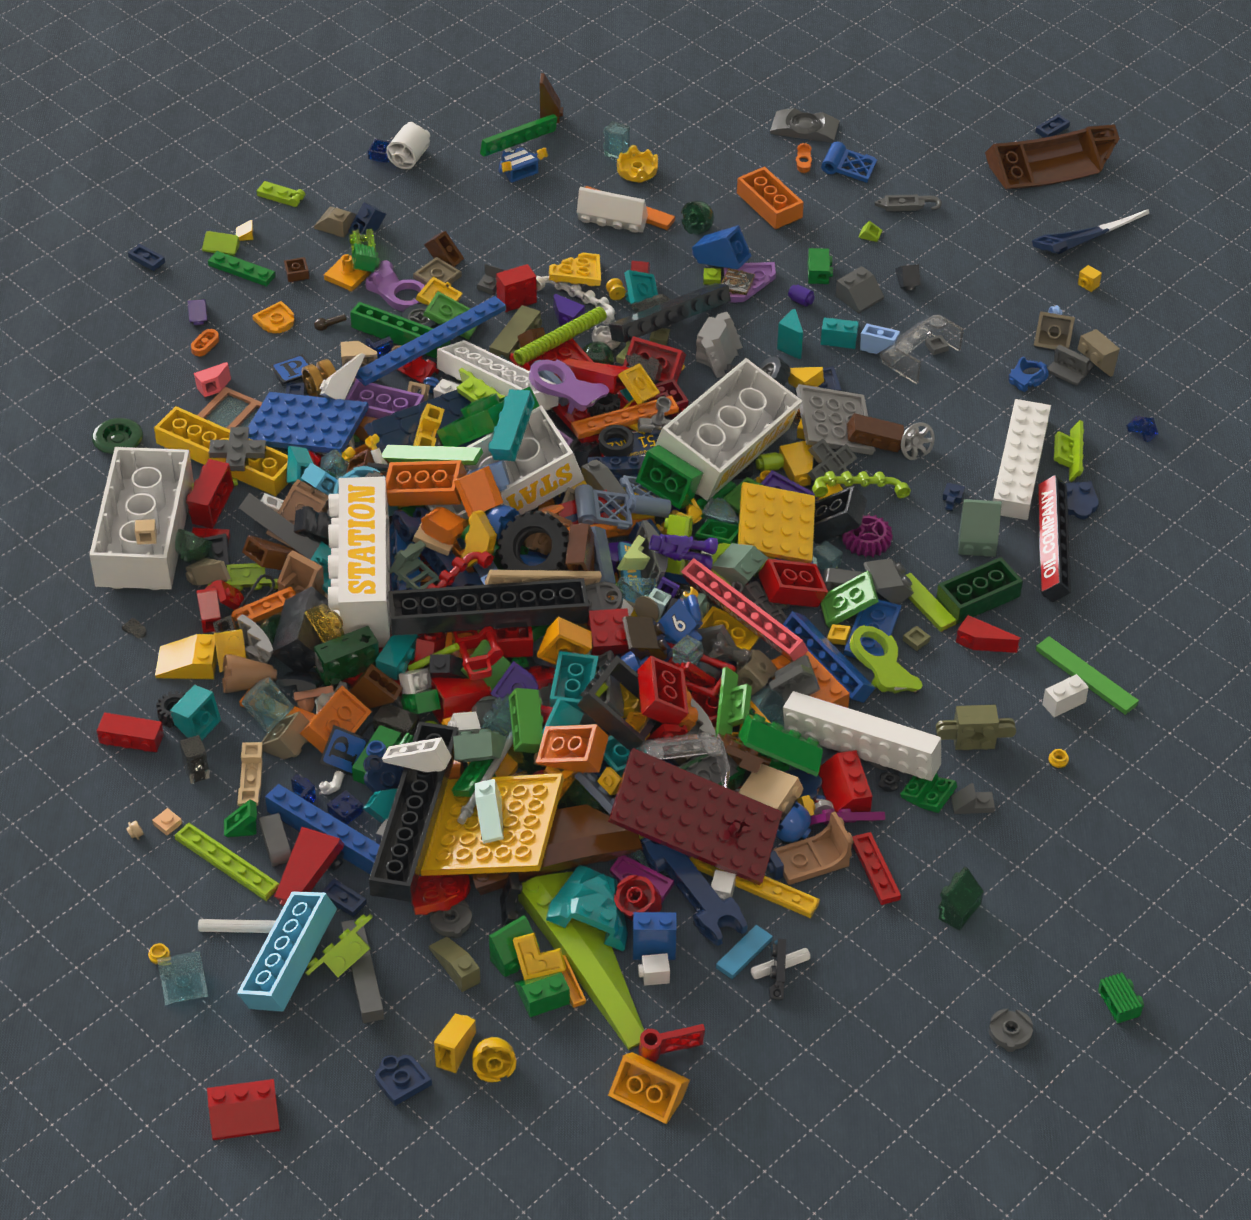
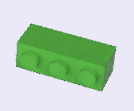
(526, 720)

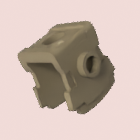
(756, 671)

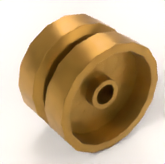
(314, 376)

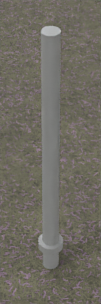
(467, 810)

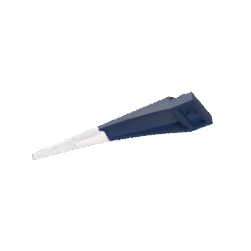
(1065, 241)

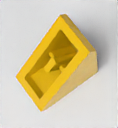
(806, 376)

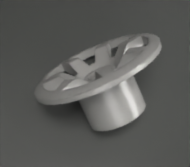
(914, 439)

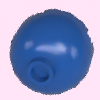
(500, 516)
(795, 824)

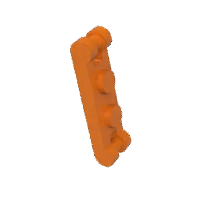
(264, 607)

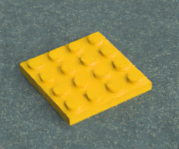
(777, 522)

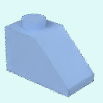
(877, 338)

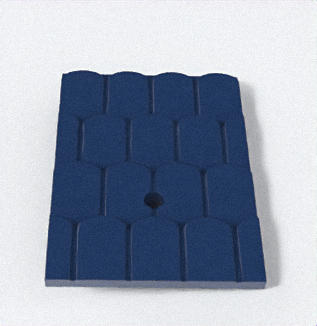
(402, 425)

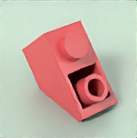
(212, 379)

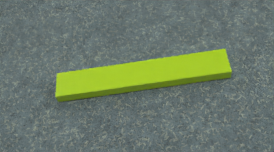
(227, 861)

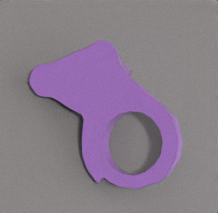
(387, 285)
(578, 392)

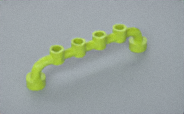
(820, 489)

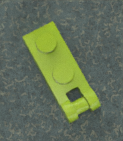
(280, 194)

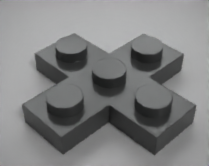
(237, 448)
(830, 461)
(758, 596)

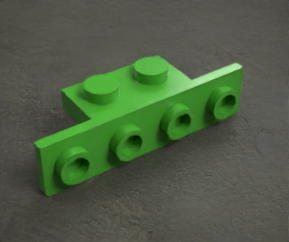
(733, 702)

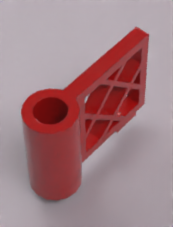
(655, 1043)

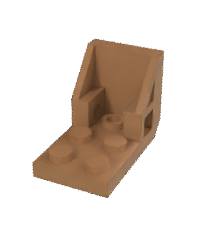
(298, 497)
(300, 574)

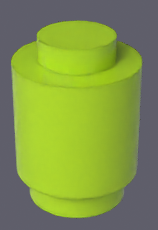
(770, 461)

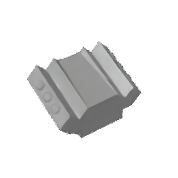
(718, 343)

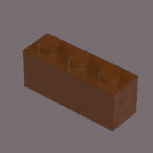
(875, 432)

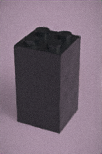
(295, 633)

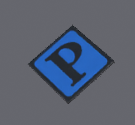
(290, 369)
(343, 750)

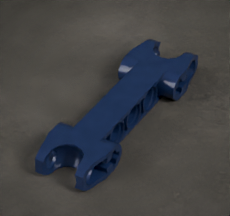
(435, 559)
(710, 908)

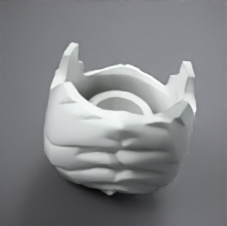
(603, 334)

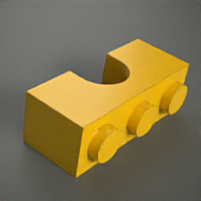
(428, 425)

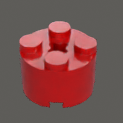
(633, 887)

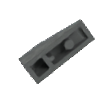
(601, 478)

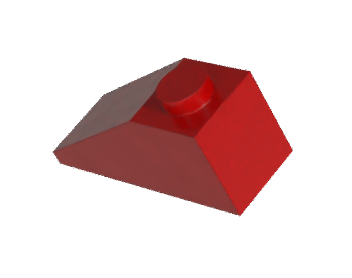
(986, 637)

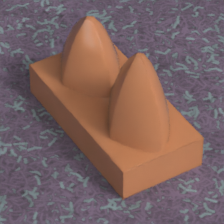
(307, 698)

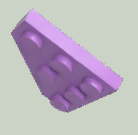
(764, 274)

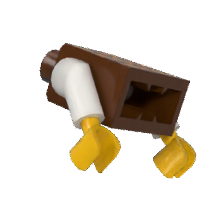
(366, 456)

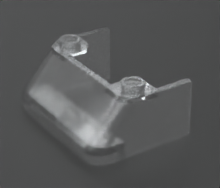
(898, 355)
(689, 746)

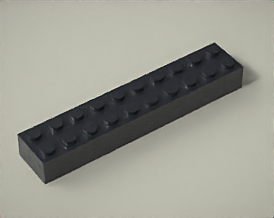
(487, 605)
(411, 822)

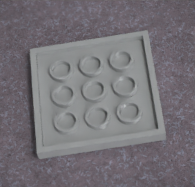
(826, 416)

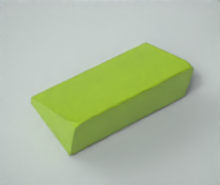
(220, 242)

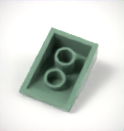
(979, 528)

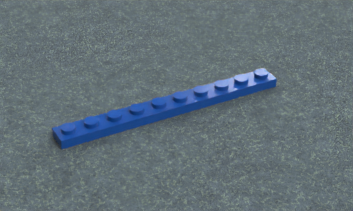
(430, 340)

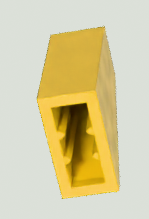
(797, 462)
(454, 1042)

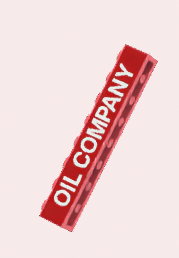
(744, 610)

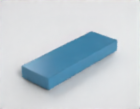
(744, 952)

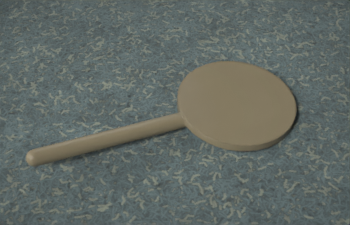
(645, 607)

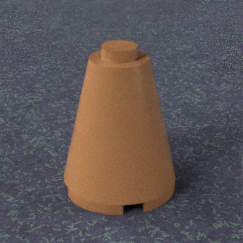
(244, 673)

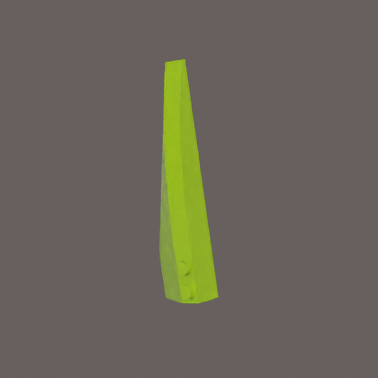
(588, 956)

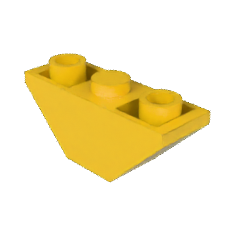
(480, 536)

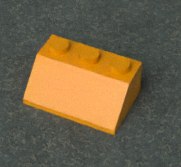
(648, 1087)

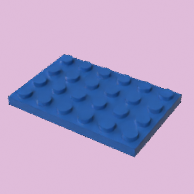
(307, 422)

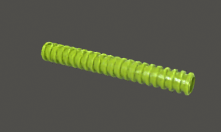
(560, 335)

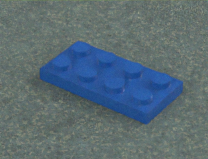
(881, 616)

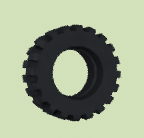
(522, 529)

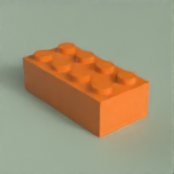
(770, 197)
(423, 483)
(830, 688)

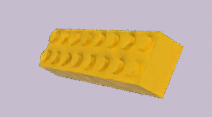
(193, 433)

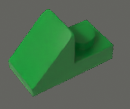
(242, 821)

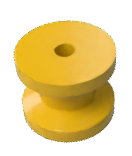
(615, 289)

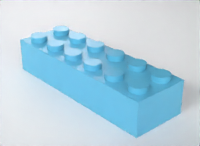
(287, 951)

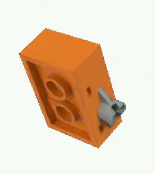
(336, 709)

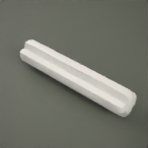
(791, 959)

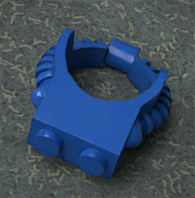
(1022, 380)

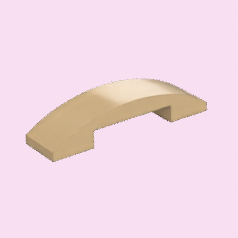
(251, 772)

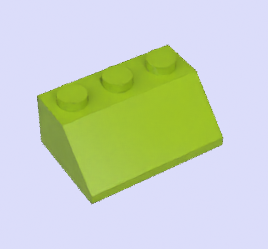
(680, 526)

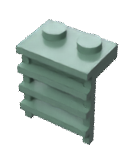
(408, 562)

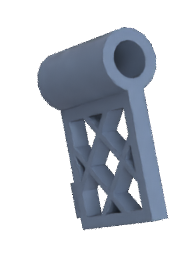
(644, 502)
(589, 507)

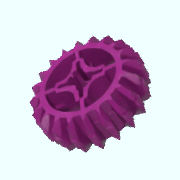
(870, 538)

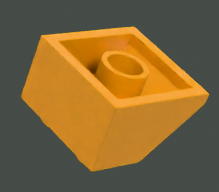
(564, 637)

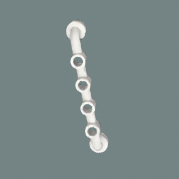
(576, 290)

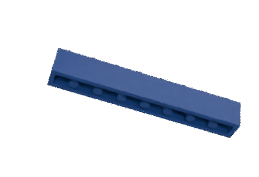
(301, 813)

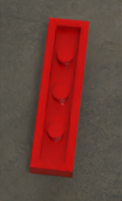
(876, 868)

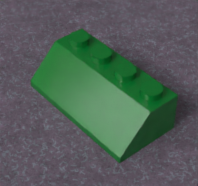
(781, 744)

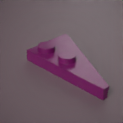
(847, 816)

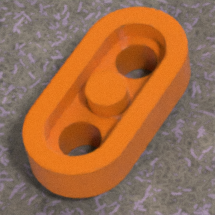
(205, 342)

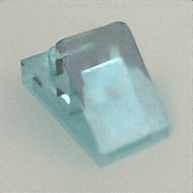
(635, 587)

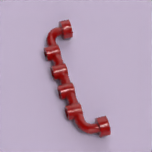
(460, 565)

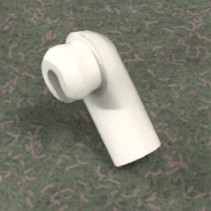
(328, 788)

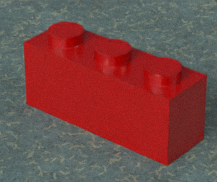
(130, 732)

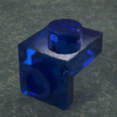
(1145, 426)
(303, 788)

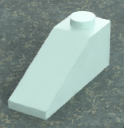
(489, 810)

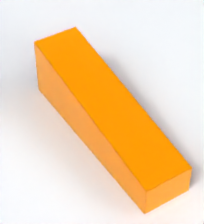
(576, 995)

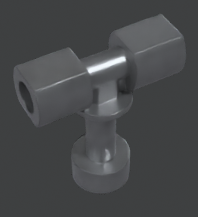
(657, 421)

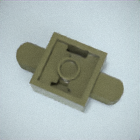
(975, 727)

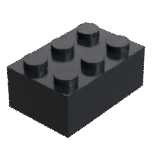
(838, 514)

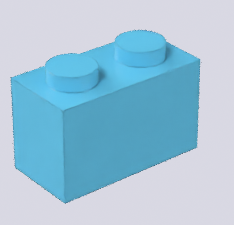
(319, 479)

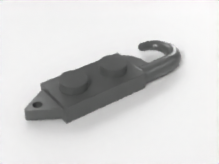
(906, 202)

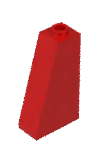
(597, 373)
(308, 862)

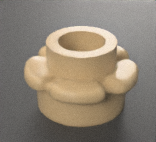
(134, 830)

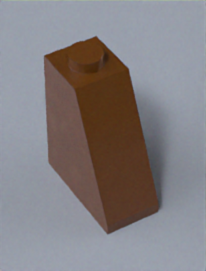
(580, 548)
(266, 553)
(375, 688)

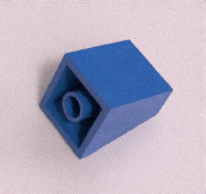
(722, 249)
(654, 934)

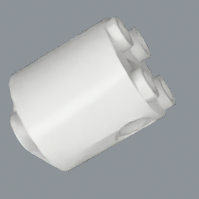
(408, 146)

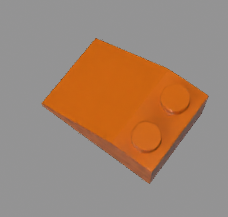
(573, 748)

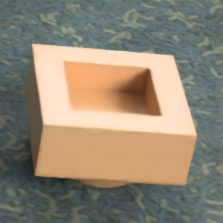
(167, 821)

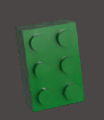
(669, 476)

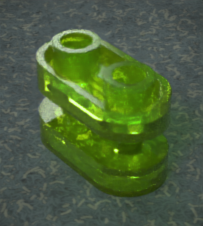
(355, 237)

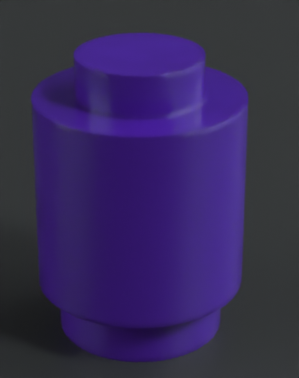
(801, 295)

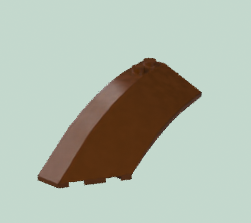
(1052, 158)
(576, 838)

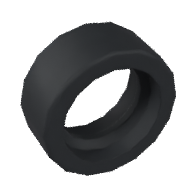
(616, 431)

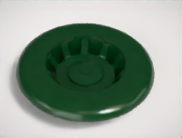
(117, 433)

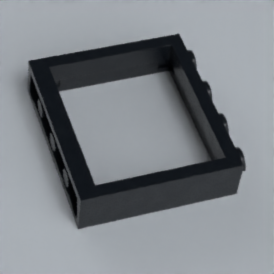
(604, 714)

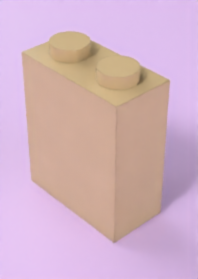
(773, 788)

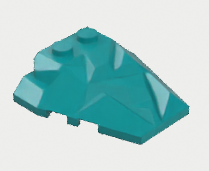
(590, 899)

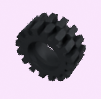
(611, 403)
(165, 704)

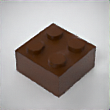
(296, 269)

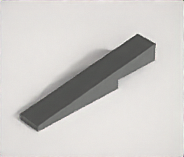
(278, 525)
(365, 981)

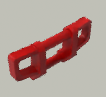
(478, 662)

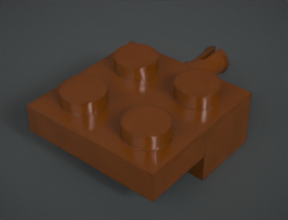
(742, 755)

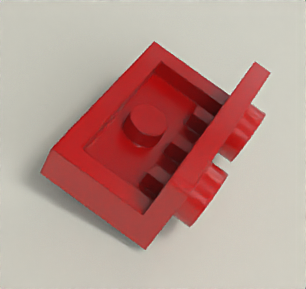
(419, 369)
(227, 594)

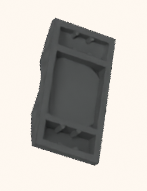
(805, 125)
(658, 563)

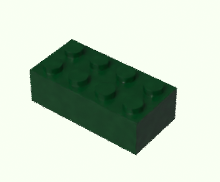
(979, 589)

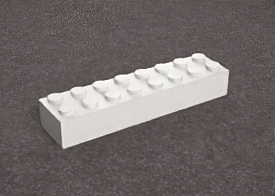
(491, 369)
(1021, 458)
(871, 736)

